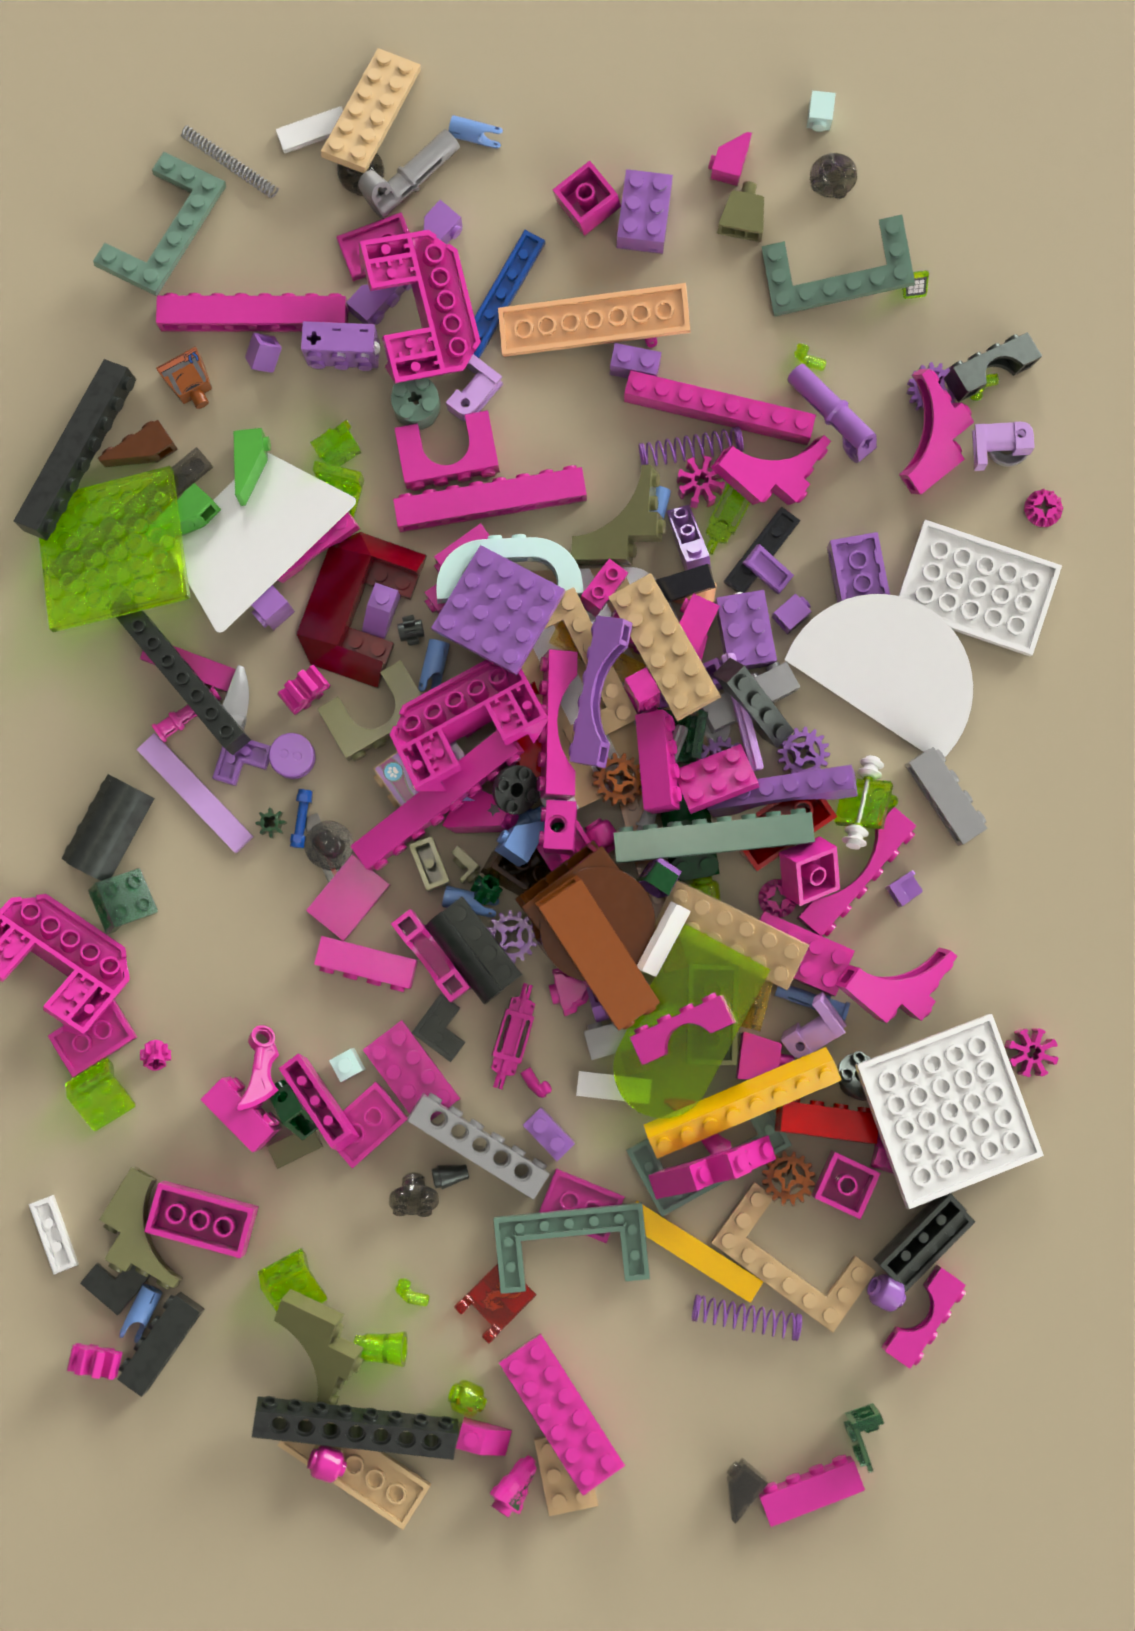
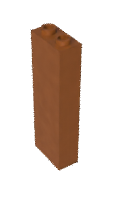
(597, 953)

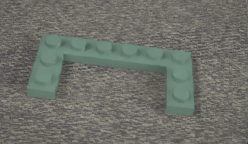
(152, 276)
(893, 276)
(647, 1163)
(563, 1223)

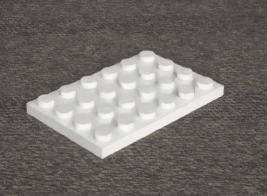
(981, 586)

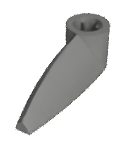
(238, 697)

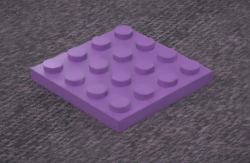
(498, 610)

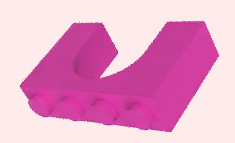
(421, 471)

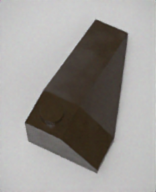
(513, 877)

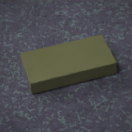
(293, 1148)

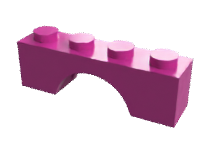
(338, 533)
(431, 955)
(653, 1041)
(908, 1343)

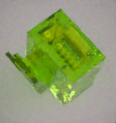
(336, 445)

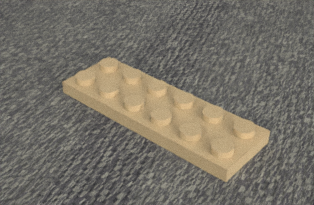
(370, 111)
(665, 647)
(740, 932)
(374, 1480)

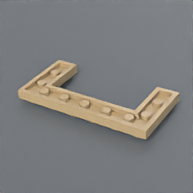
(618, 707)
(825, 1309)

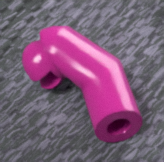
(534, 1085)

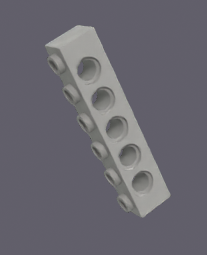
(528, 1184)

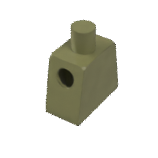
(743, 214)

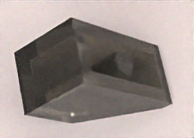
(743, 1486)

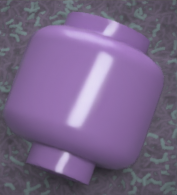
(886, 1293)

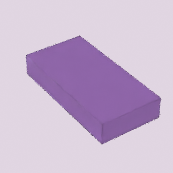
(768, 569)

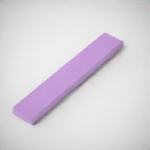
(195, 793)

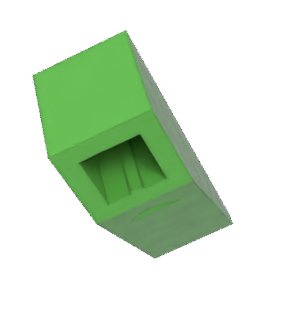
(195, 509)

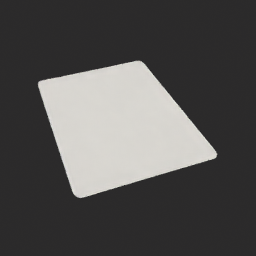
(257, 543)

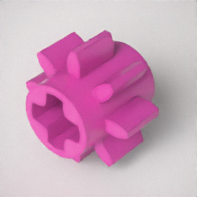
(155, 1055)

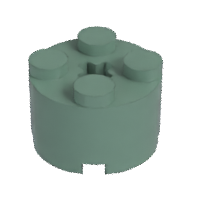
(423, 413)

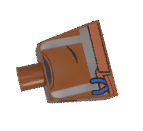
(187, 377)

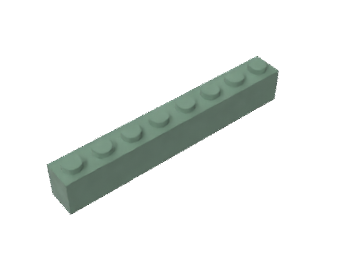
(714, 837)

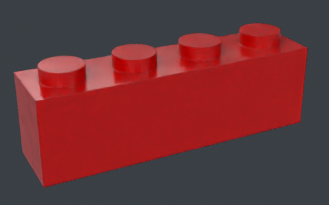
(827, 1122)

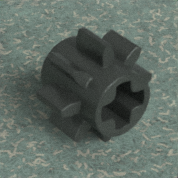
(411, 630)

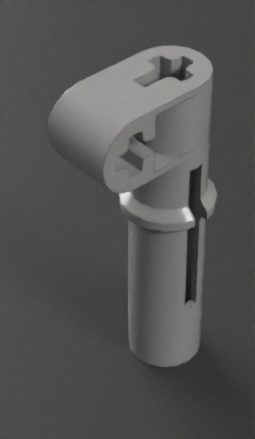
(407, 178)

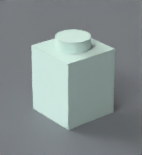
(821, 110)
(347, 1064)

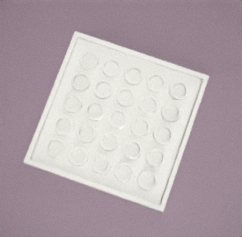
(949, 1111)

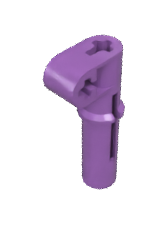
(856, 435)

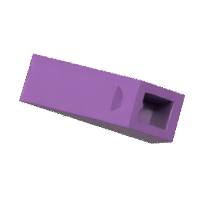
(688, 537)

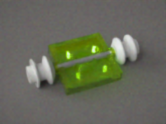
(866, 809)

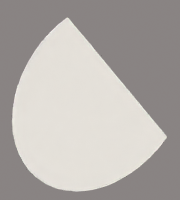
(892, 665)

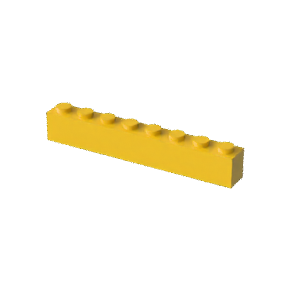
(743, 1102)

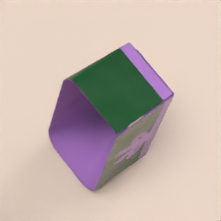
(659, 878)

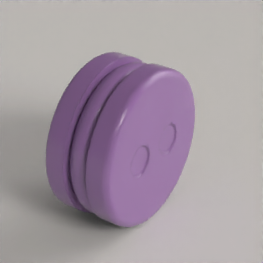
(292, 756)

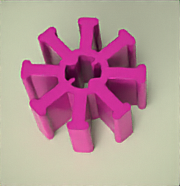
(692, 478)
(304, 689)
(1023, 1049)
(94, 1361)

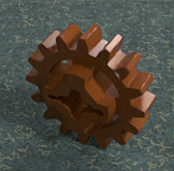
(608, 777)
(799, 1181)

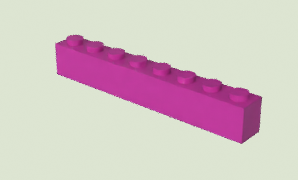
(247, 312)
(719, 407)
(490, 499)
(428, 807)

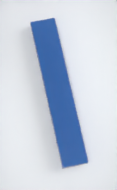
(506, 286)

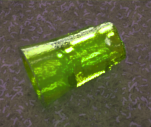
(384, 1348)

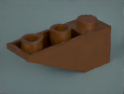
(143, 447)

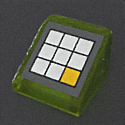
(920, 288)

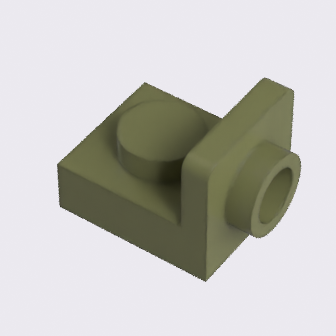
(463, 860)

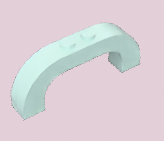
(516, 550)

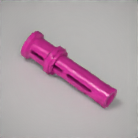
(177, 720)

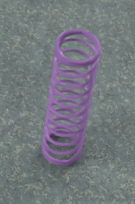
(644, 454)
(797, 1320)

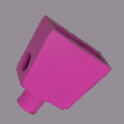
(759, 1056)

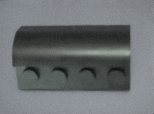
(107, 828)
(473, 950)
(924, 1240)

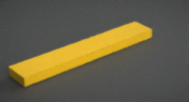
(700, 1255)

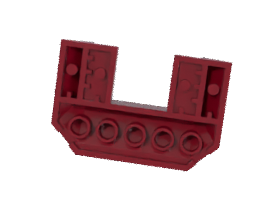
(327, 620)

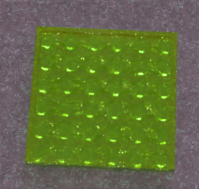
(115, 551)

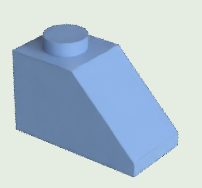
(519, 842)

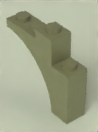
(634, 524)
(133, 1246)
(319, 1333)

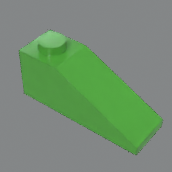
(249, 460)

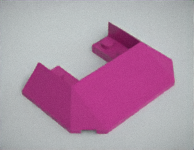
(441, 297)
(458, 708)
(73, 946)

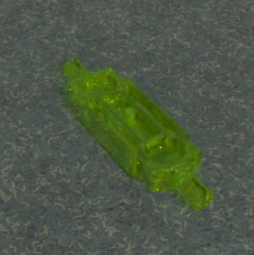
(721, 527)

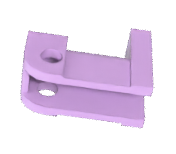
(477, 392)
(1001, 438)
(816, 1032)

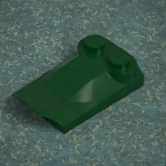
(691, 866)

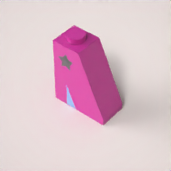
(479, 815)

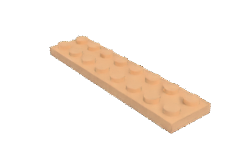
(594, 320)

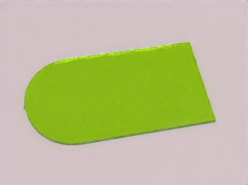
(689, 973)

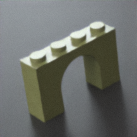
(357, 740)

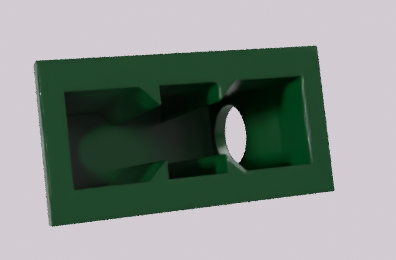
(288, 1107)

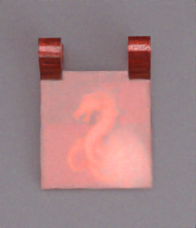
(492, 1305)

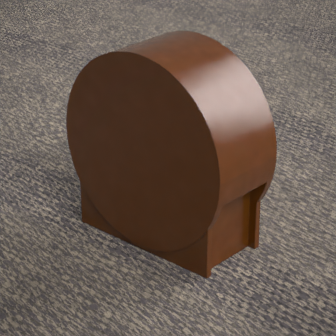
(614, 891)

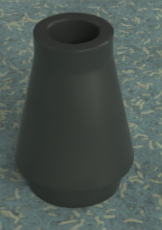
(449, 1175)

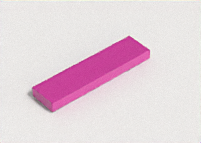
(208, 671)

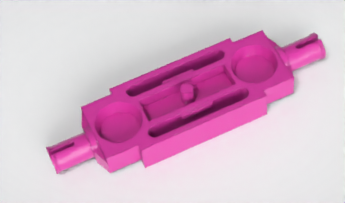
(520, 1011)

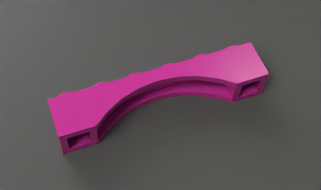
(557, 774)
(822, 912)

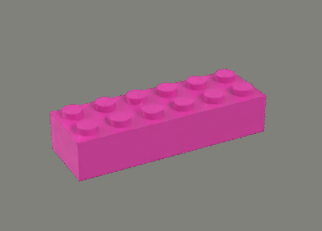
(561, 1414)

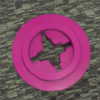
(1036, 515)
(771, 907)

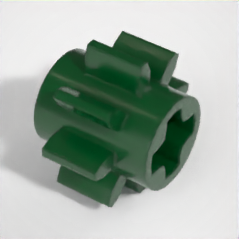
(264, 824)
(486, 889)

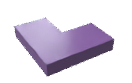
(230, 766)

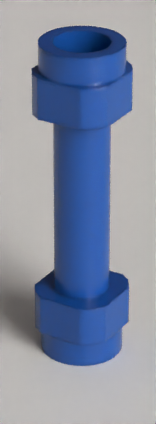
(304, 798)

